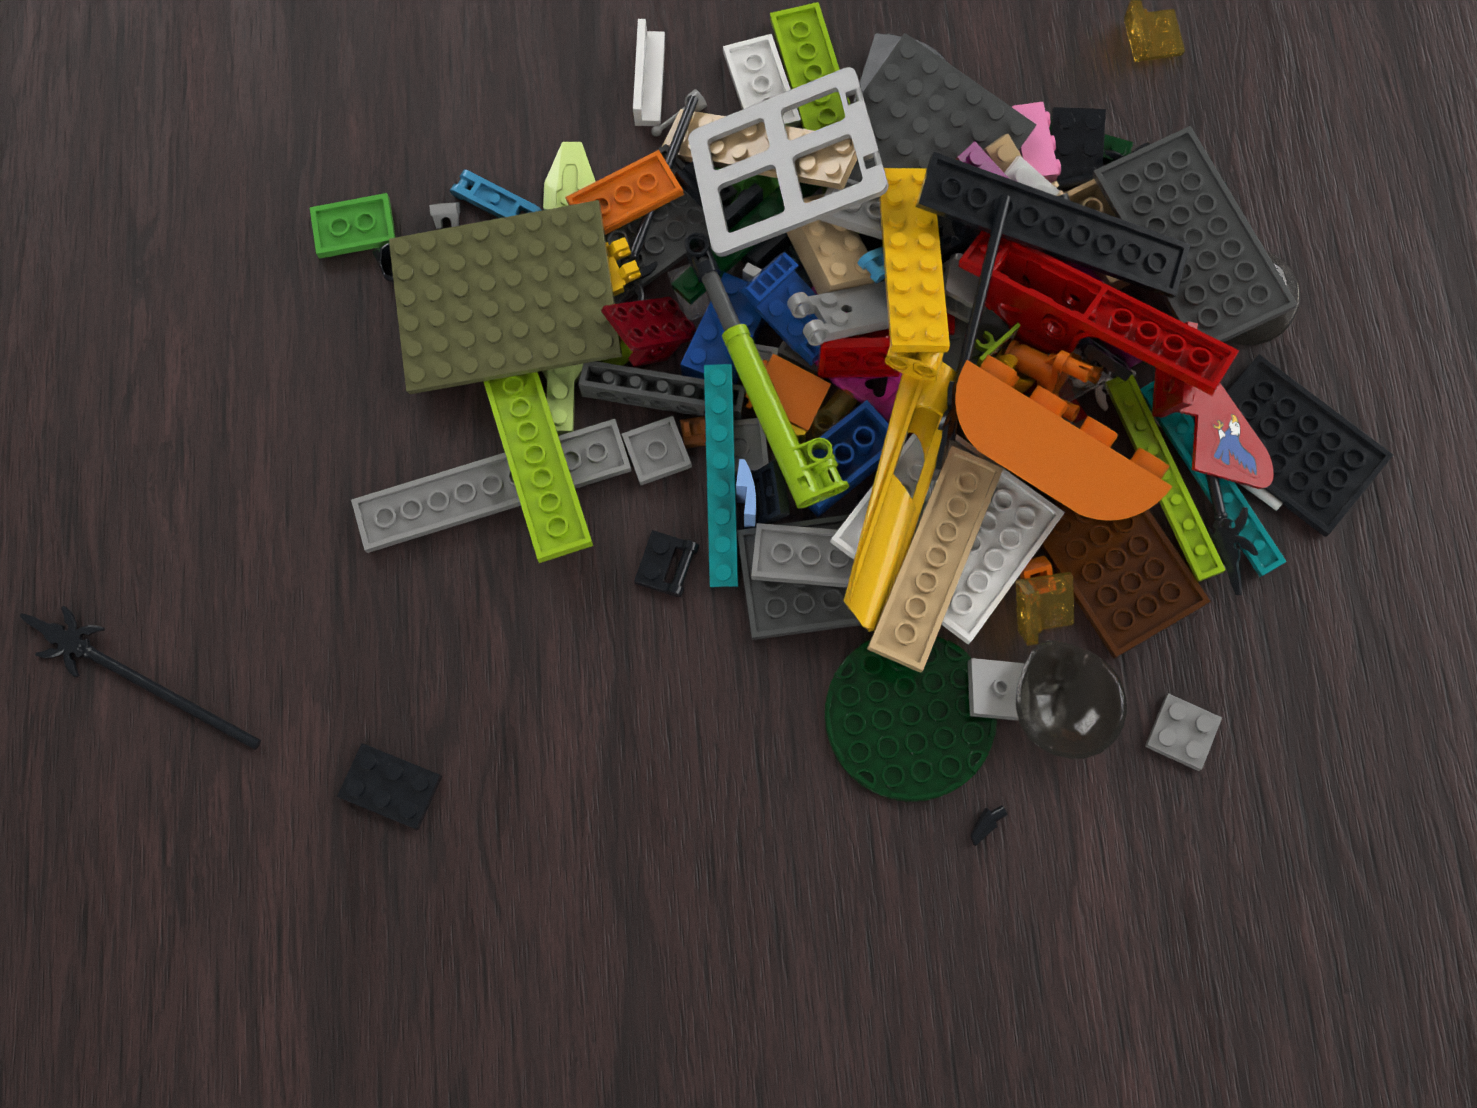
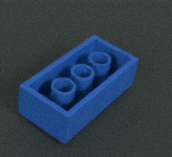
(707, 344)
(857, 449)

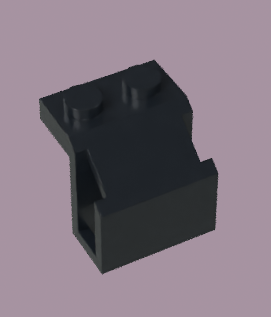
(764, 251)

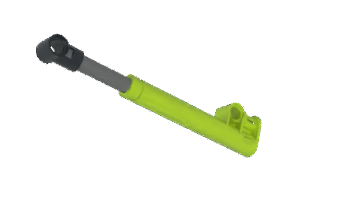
(806, 476)

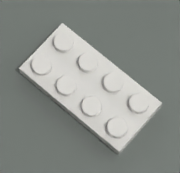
(758, 73)

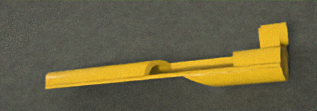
(891, 510)

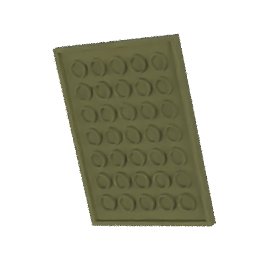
(503, 297)

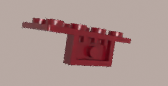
(650, 328)

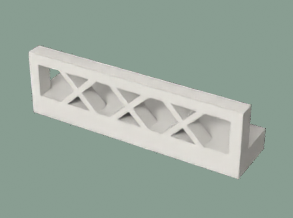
(648, 76)

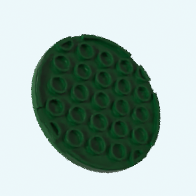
(905, 728)

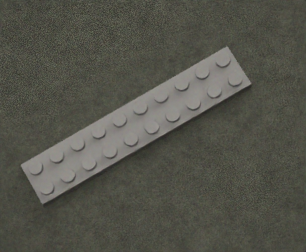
(478, 489)

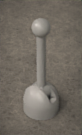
(657, 130)

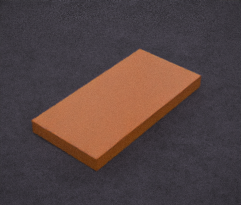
(631, 191)

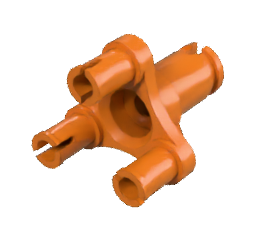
(1053, 370)

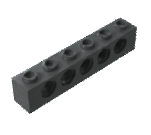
(650, 389)

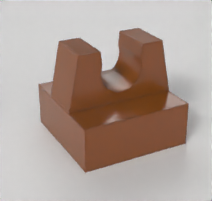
(693, 432)

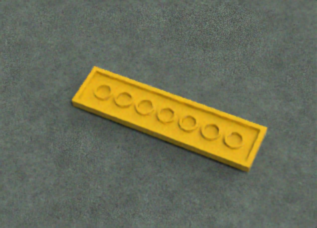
(912, 267)

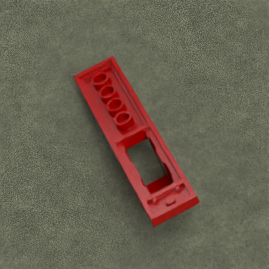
(1058, 322)

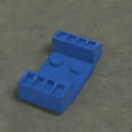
(769, 297)

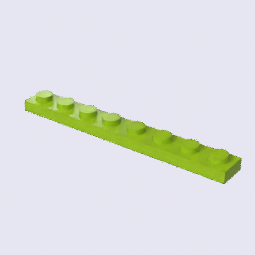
(1177, 502)

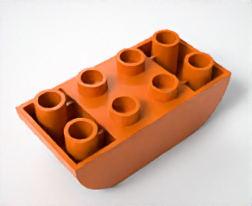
(1051, 452)

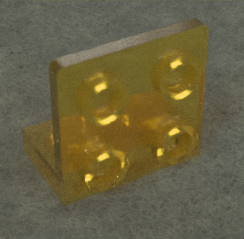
(1152, 33)
(1044, 604)

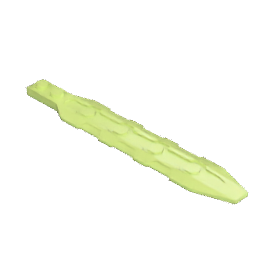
(567, 175)

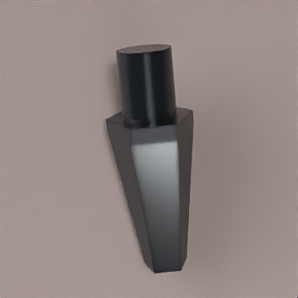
(987, 823)

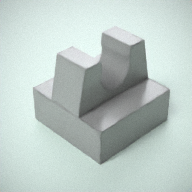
(443, 210)

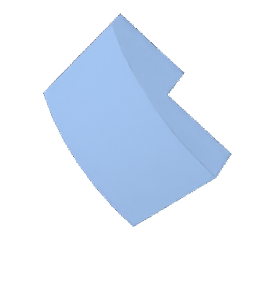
(746, 494)

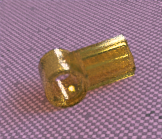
(833, 412)

